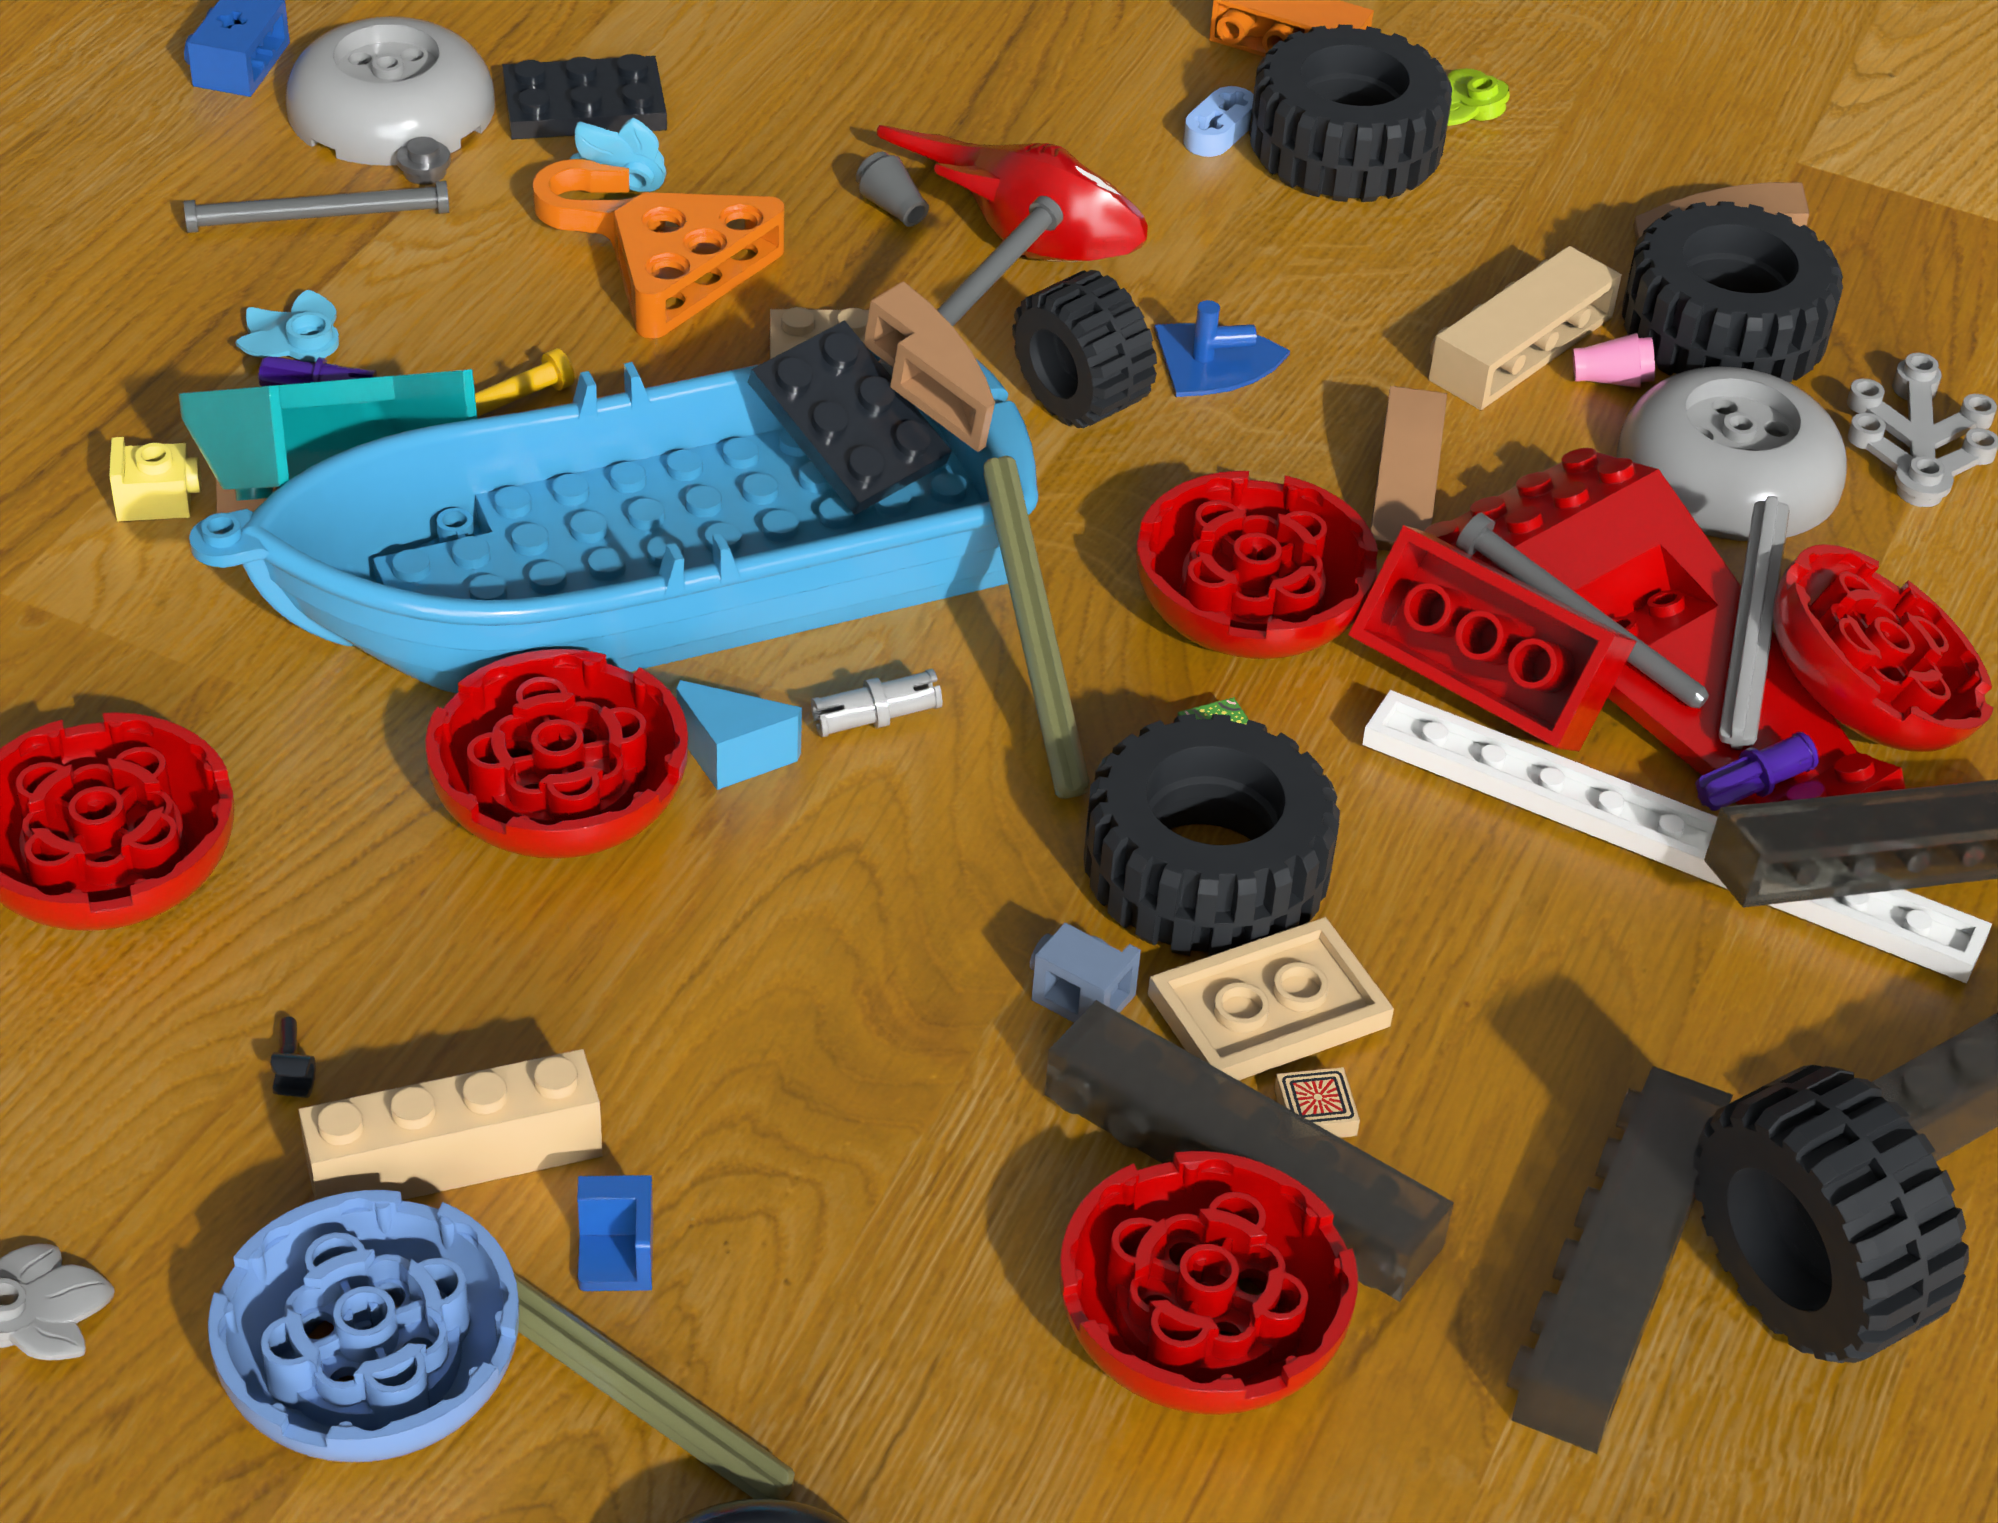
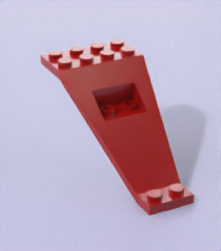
(1643, 561)

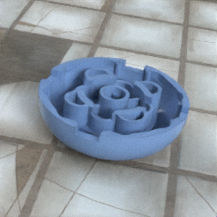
(350, 1266)

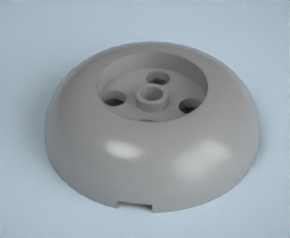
(386, 83)
(1735, 440)

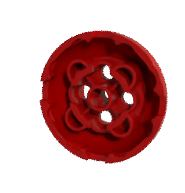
(1255, 564)
(1878, 652)
(600, 743)
(109, 820)
(1161, 1322)

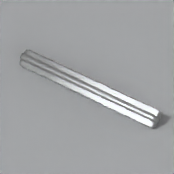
(1754, 624)

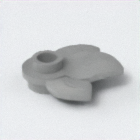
(46, 1301)

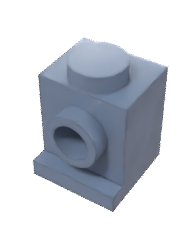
(1079, 969)

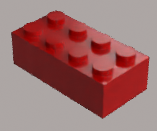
(1492, 639)

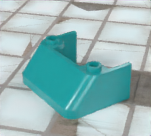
(275, 432)

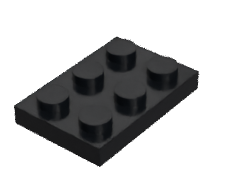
(605, 93)
(848, 417)

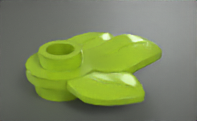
(1476, 96)

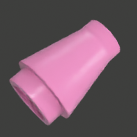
(1616, 361)

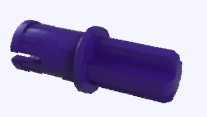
(283, 371)
(1757, 771)

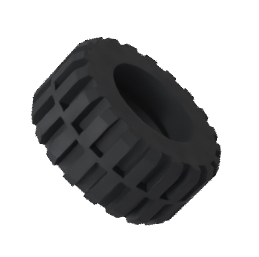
(1350, 113)
(1732, 291)
(1221, 777)
(1830, 1213)

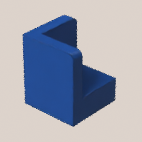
(615, 1233)

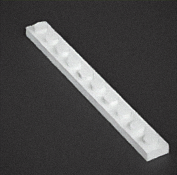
(1653, 827)

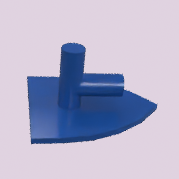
(1215, 358)

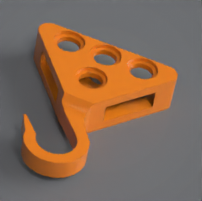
(659, 258)

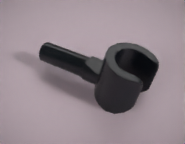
(292, 1071)

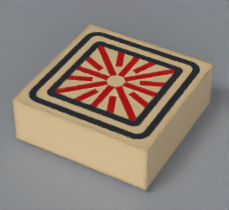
(1321, 1098)

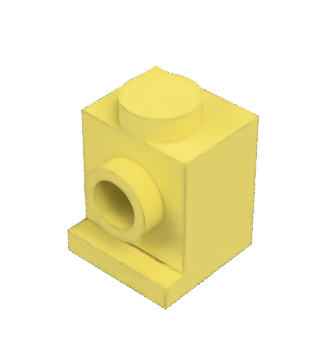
(152, 480)

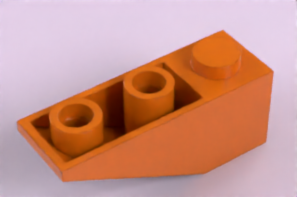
(1262, 23)

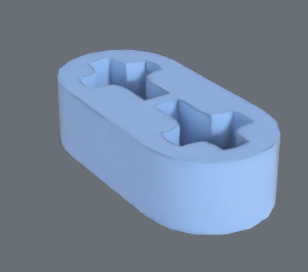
(1218, 121)

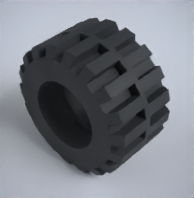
(1084, 348)

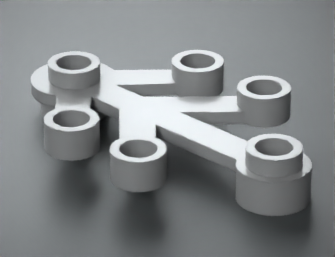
(1919, 475)

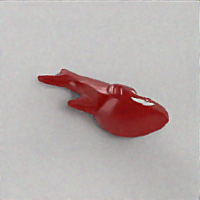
(1011, 176)

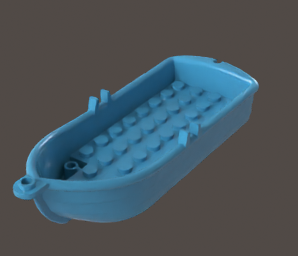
(608, 529)

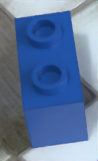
(237, 45)

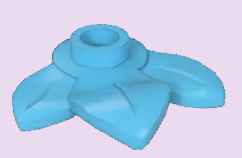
(631, 148)
(301, 334)

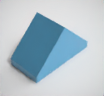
(738, 733)

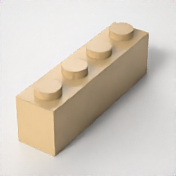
(1523, 327)
(456, 1129)

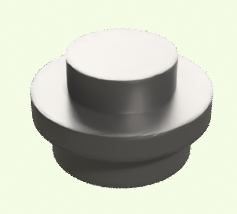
(423, 160)

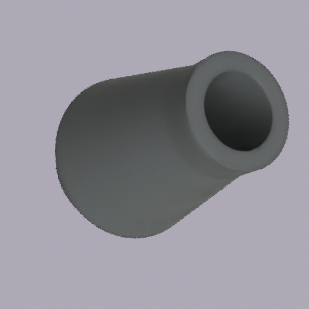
(888, 184)

